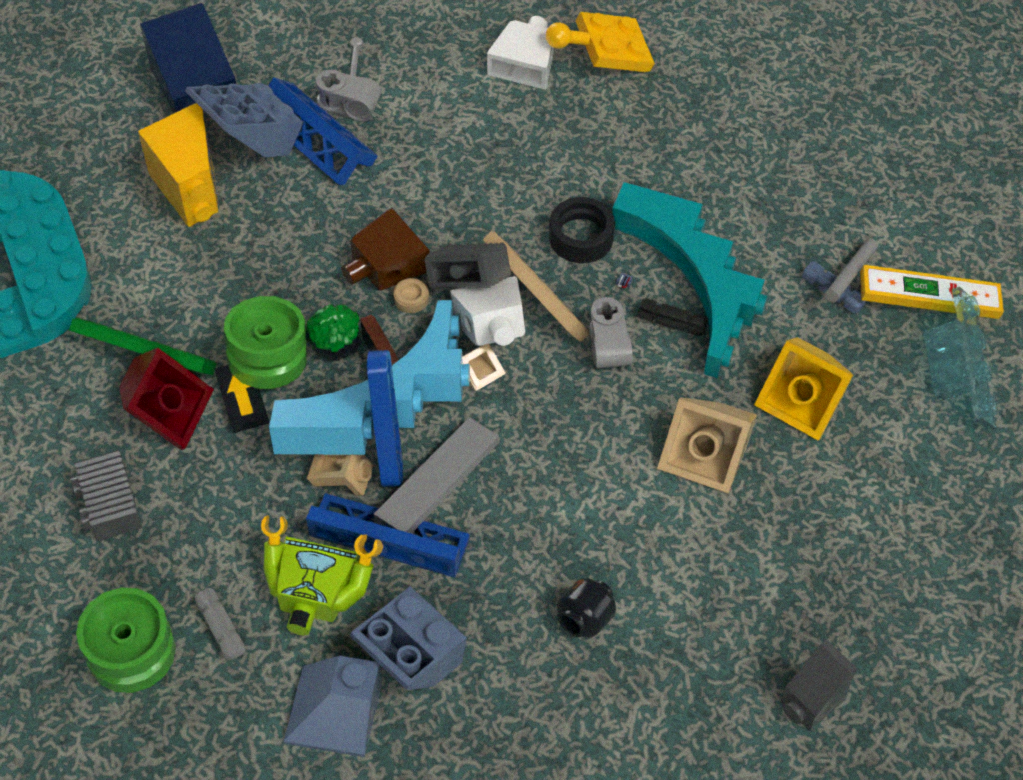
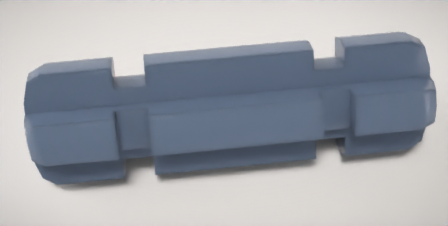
(815, 273)

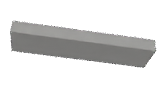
(437, 477)

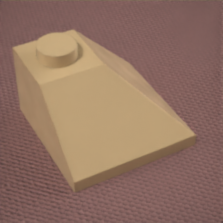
(706, 442)

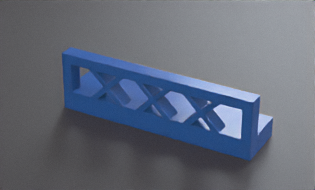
(330, 129)
(397, 545)

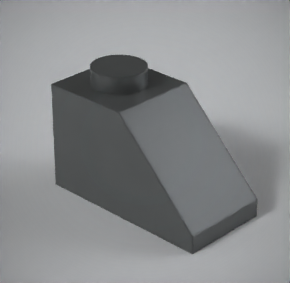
(818, 686)

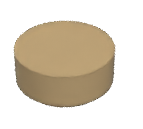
(411, 295)

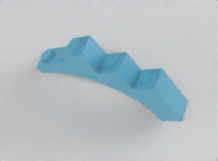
(344, 420)

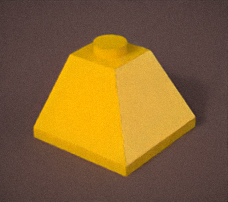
(804, 387)

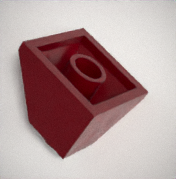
(164, 396)

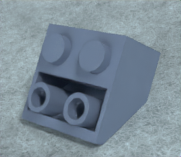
(412, 641)

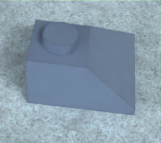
(335, 705)

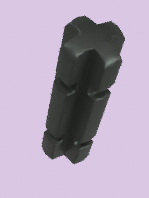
(672, 317)

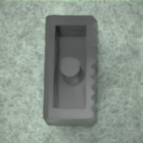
(468, 266)
(107, 496)

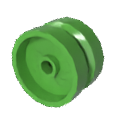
(265, 342)
(126, 640)

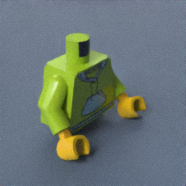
(314, 577)

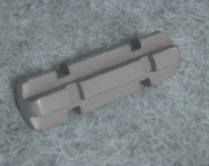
(219, 624)

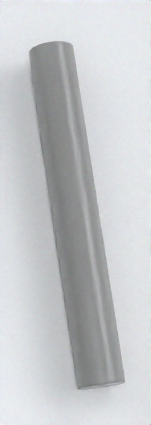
(851, 270)

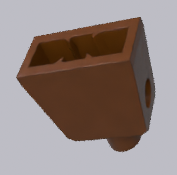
(386, 253)

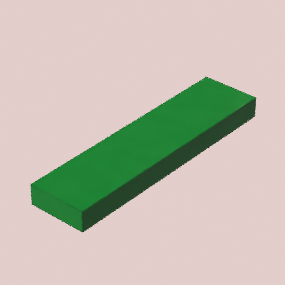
(141, 345)

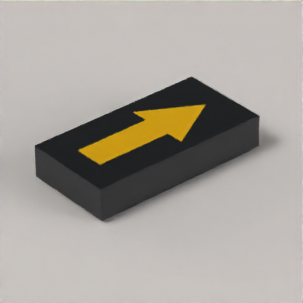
(241, 401)

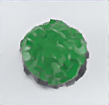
(334, 332)

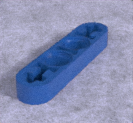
(385, 418)

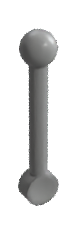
(356, 44)

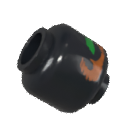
(586, 608)

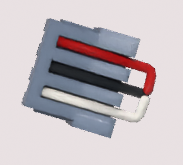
(624, 280)

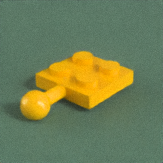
(609, 40)

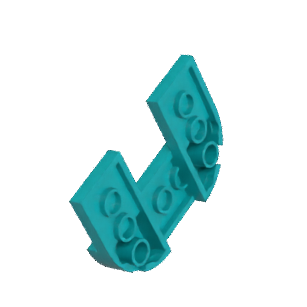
(44, 261)

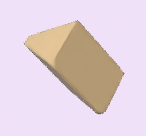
(483, 366)

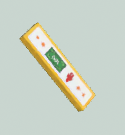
(927, 290)

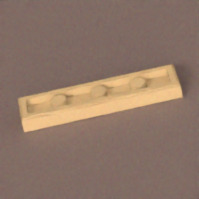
(541, 291)

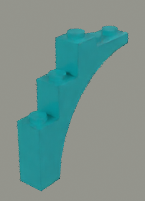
(706, 260)

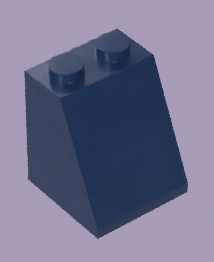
(185, 54)

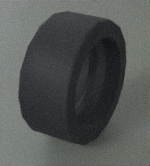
(577, 250)

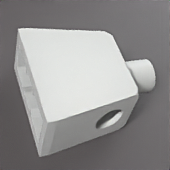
(522, 53)
(490, 313)

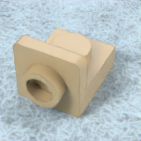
(341, 470)

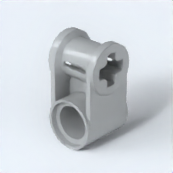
(349, 97)
(609, 334)

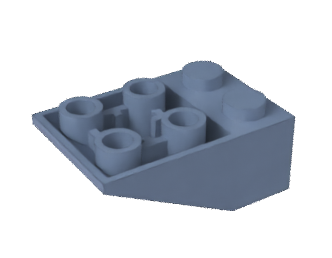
(250, 116)

